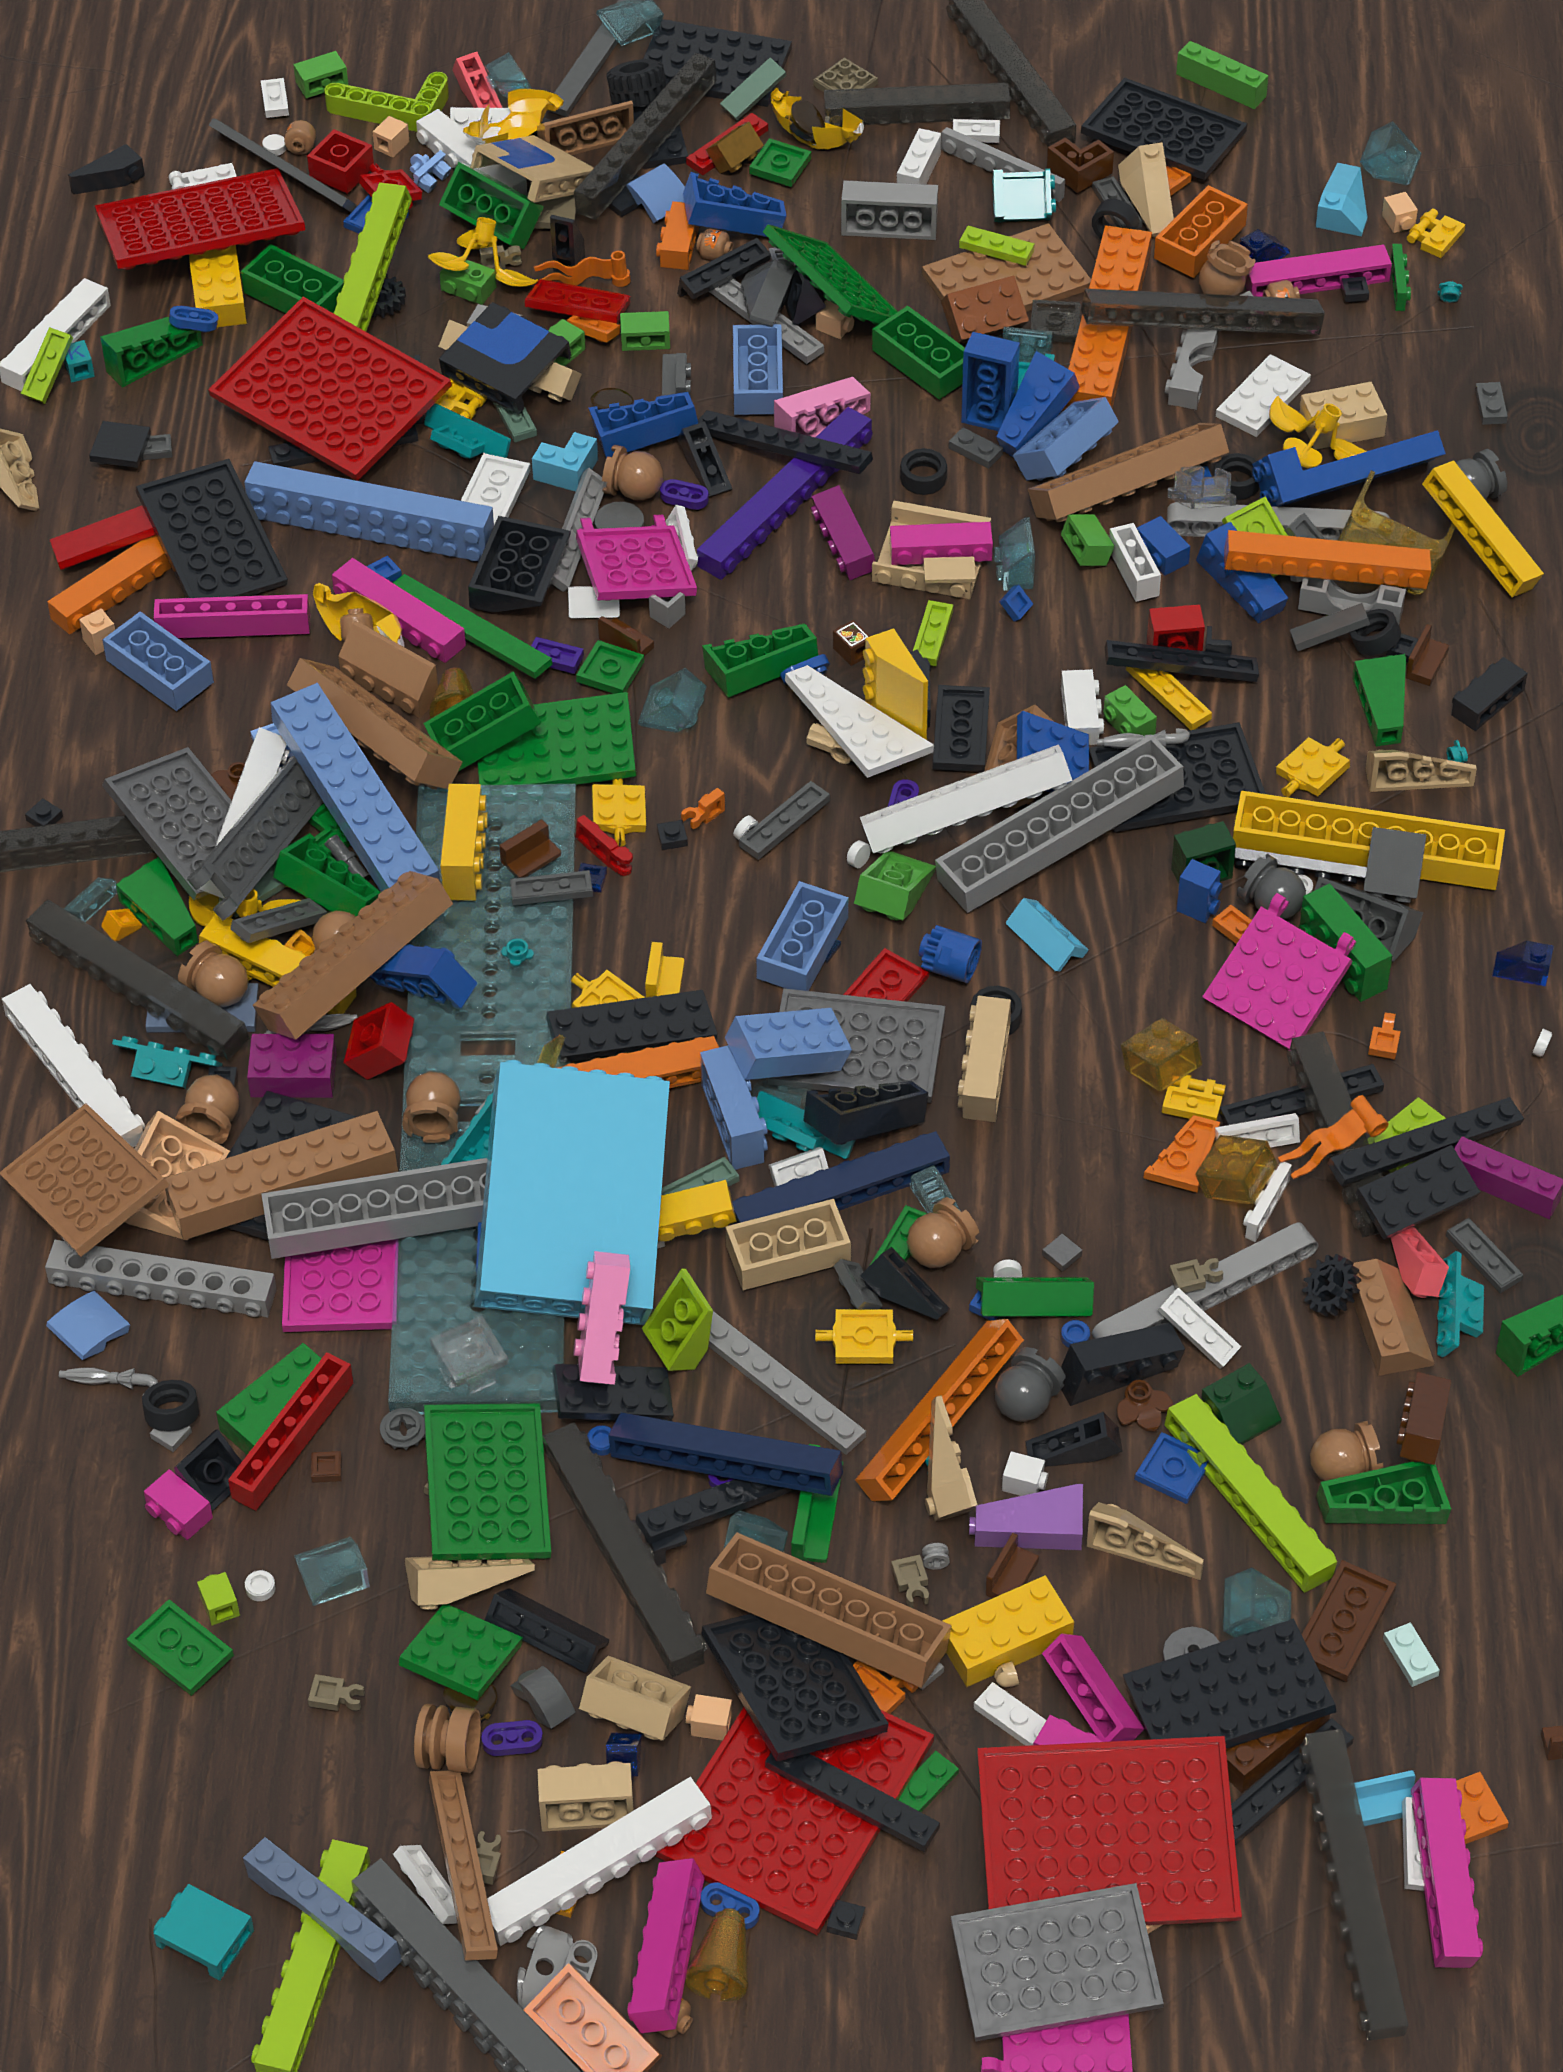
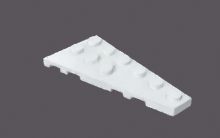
(861, 730)

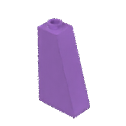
(1040, 1519)

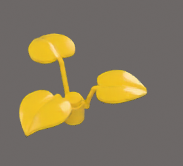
(479, 238)
(1325, 421)
(202, 908)

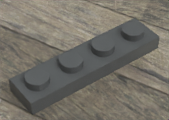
(784, 820)
(277, 920)

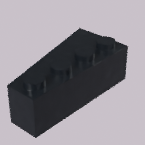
(865, 1110)
(1118, 1360)

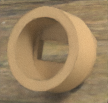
(1006, 1675)

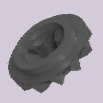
(391, 1425)

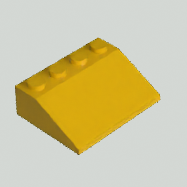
(895, 681)

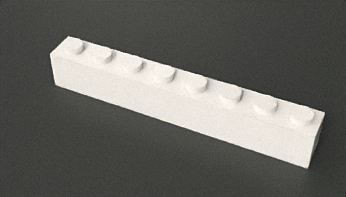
(260, 768)
(966, 799)
(70, 1061)
(598, 1860)

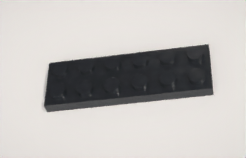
(631, 1025)

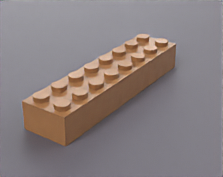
(1128, 471)
(380, 727)
(352, 954)
(232, 1187)
(828, 1609)

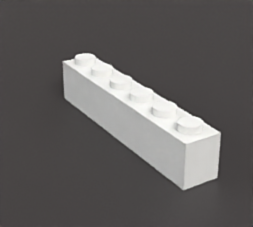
(443, 134)
(71, 316)

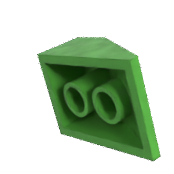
(893, 885)

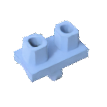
(424, 168)

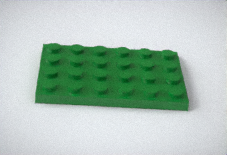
(831, 275)
(573, 745)
(486, 1482)

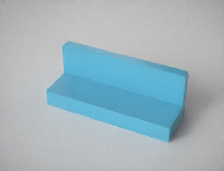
(1045, 934)
(1382, 1797)

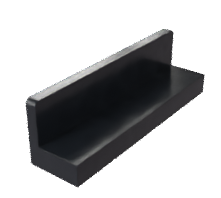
(723, 269)
(546, 1629)

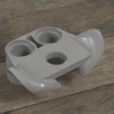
(557, 1949)

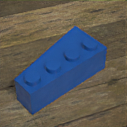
(729, 208)
(1037, 402)
(643, 421)
(1253, 591)
(428, 972)

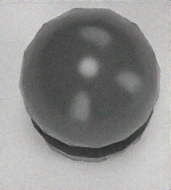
(1484, 473)
(1267, 880)
(1028, 1385)

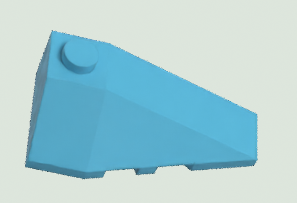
(1343, 202)

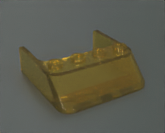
(1373, 528)

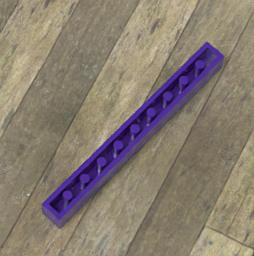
(778, 499)

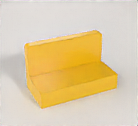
(663, 973)

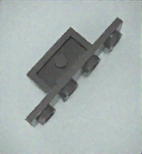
(675, 374)

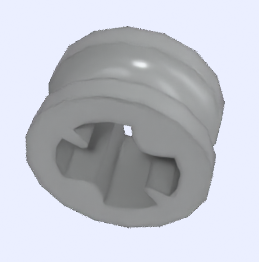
(935, 1556)

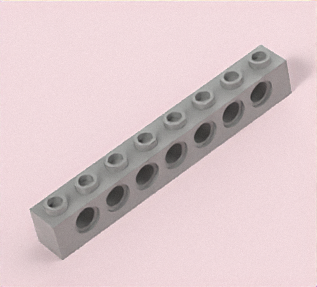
(175, 1273)

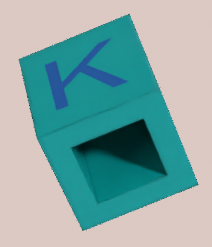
(78, 362)

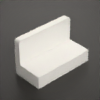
(585, 604)

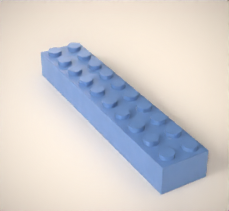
(369, 511)
(350, 787)

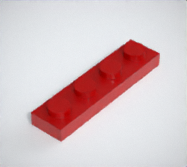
(701, 161)

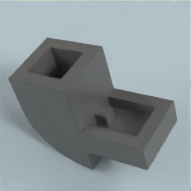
(544, 1696)

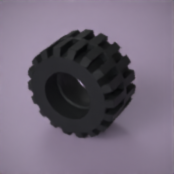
(636, 81)

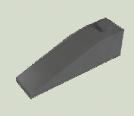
(767, 290)
(1388, 920)

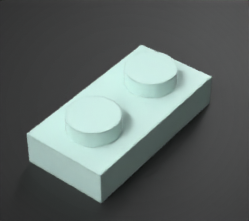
(1411, 1654)

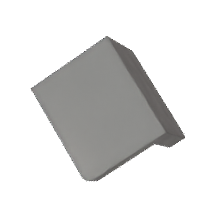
(667, 610)

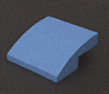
(657, 191)
(88, 1325)

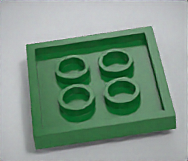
(460, 1651)

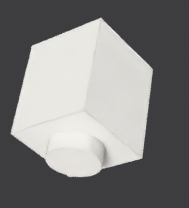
(1024, 1475)

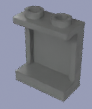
(1394, 863)

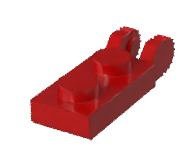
(603, 846)

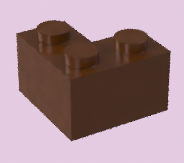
(1078, 165)

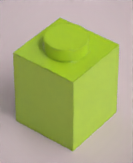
(218, 1598)

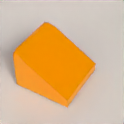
(120, 923)
(301, 942)

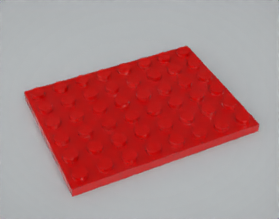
(199, 218)
(330, 388)
(1112, 1818)
(783, 1840)

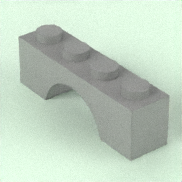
(1186, 383)
(1327, 598)

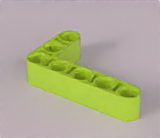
(377, 106)

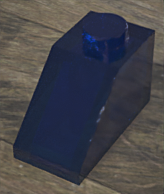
(1264, 246)
(1524, 963)
(625, 1749)

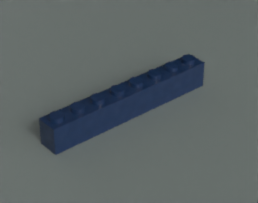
(851, 1180)
(726, 1454)

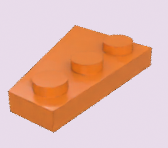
(1184, 1156)

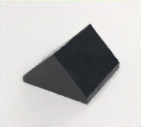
(803, 299)
(209, 1468)

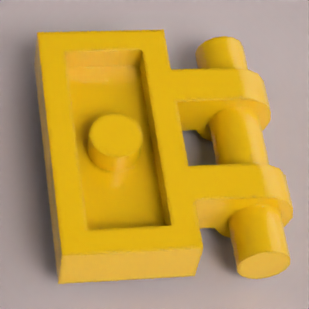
(1443, 233)
(456, 395)
(1185, 1102)

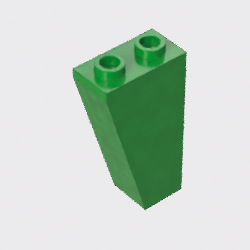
(1382, 694)
(158, 906)

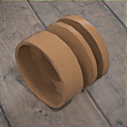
(447, 1738)

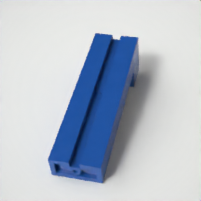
(1286, 483)

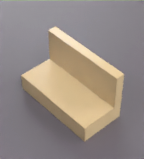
(949, 570)

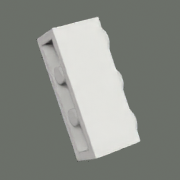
(920, 158)
(1135, 562)
(1080, 703)

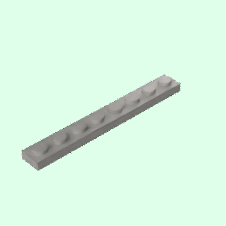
(784, 1386)

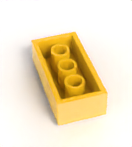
(218, 285)
(464, 841)
(1006, 1630)

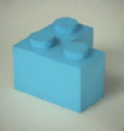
(565, 465)

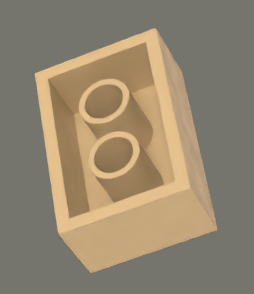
(1361, 410)
(634, 1698)
(584, 1795)

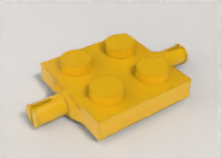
(1312, 767)
(619, 808)
(602, 990)
(864, 1336)

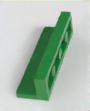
(1036, 1296)
(814, 1525)

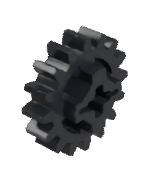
(387, 301)
(1331, 1285)

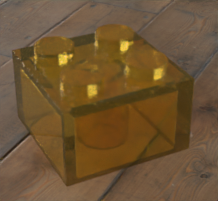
(1161, 1054)
(1236, 1169)

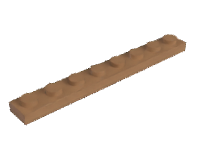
(463, 1866)

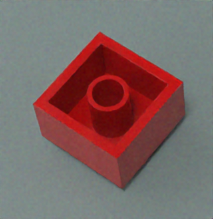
(340, 160)
(1176, 627)
(379, 1040)

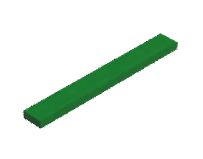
(480, 631)

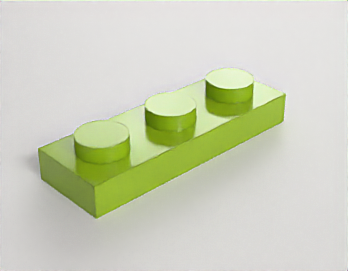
(996, 245)
(47, 365)
(933, 630)

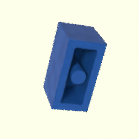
(1164, 545)
(1199, 891)

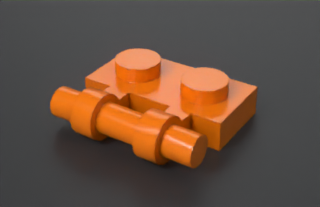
(884, 1692)

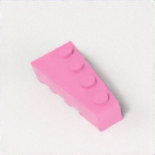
(816, 408)
(602, 1317)

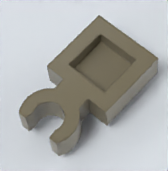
(504, 256)
(1192, 1276)
(911, 1576)
(331, 1691)
(488, 1857)

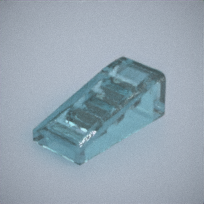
(927, 1181)

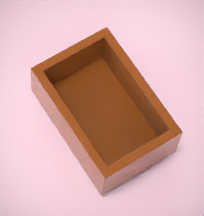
(984, 309)

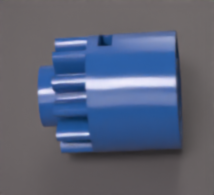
(950, 953)

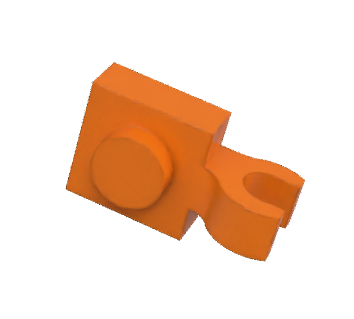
(708, 808)
(1385, 1039)

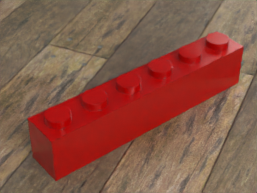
(290, 1431)

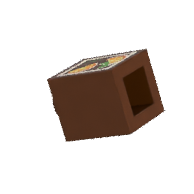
(850, 642)

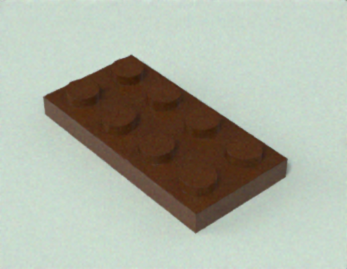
(1346, 1618)

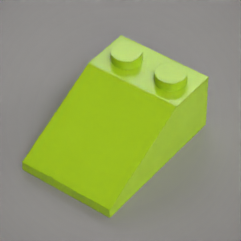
(680, 1324)

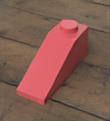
(473, 82)
(1419, 1263)

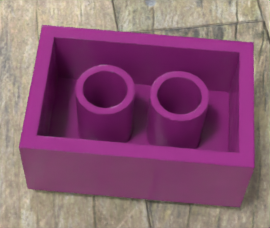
(292, 1066)

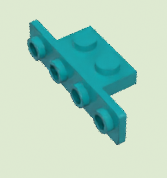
(463, 434)
(162, 1065)
(788, 1123)
(475, 1140)
(1459, 1307)

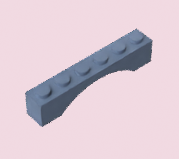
(359, 1936)

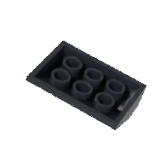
(516, 565)

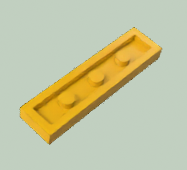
(1173, 696)

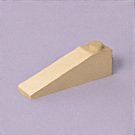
(1146, 183)
(16, 471)
(1409, 771)
(948, 1485)
(1132, 1538)
(444, 1582)

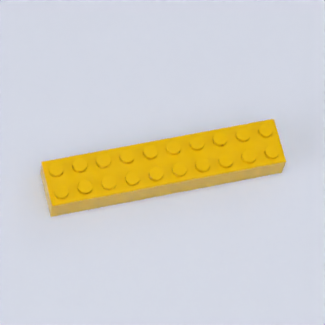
(1343, 835)

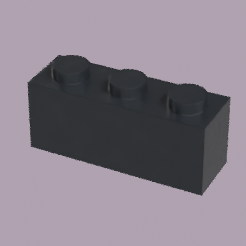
(1488, 693)

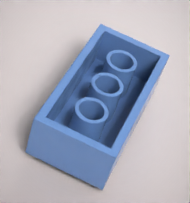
(757, 368)
(1066, 439)
(158, 661)
(802, 937)
(788, 1043)
(733, 1108)

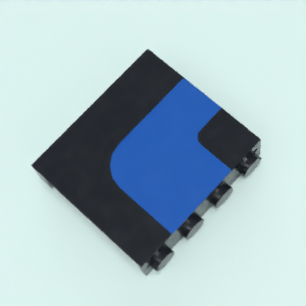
(502, 356)

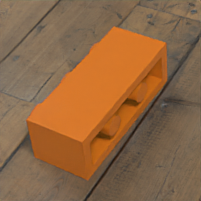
(677, 239)

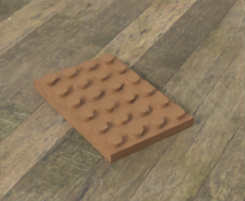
(1049, 274)
(83, 1179)

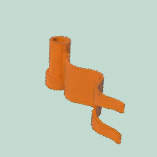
(605, 268)
(1339, 1136)

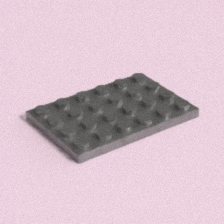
(174, 809)
(887, 1041)
(1056, 1962)

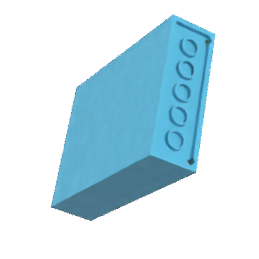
(569, 1176)

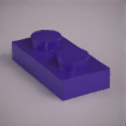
(563, 656)

